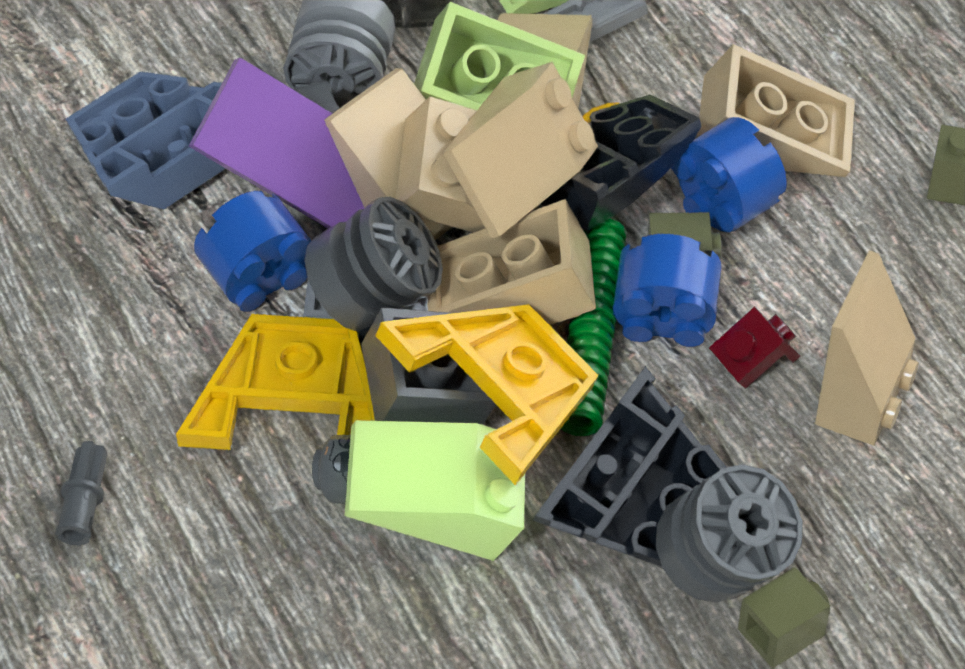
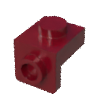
(754, 346)

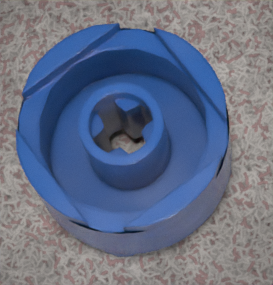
(730, 175)
(253, 249)
(667, 290)

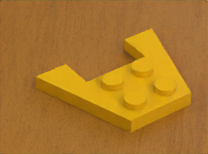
(514, 361)
(282, 367)

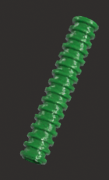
(593, 331)

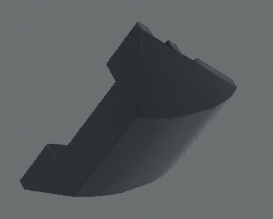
(634, 150)
(630, 474)

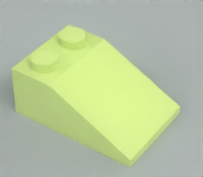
(475, 52)
(433, 485)

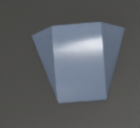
(142, 138)

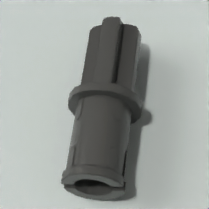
(82, 494)

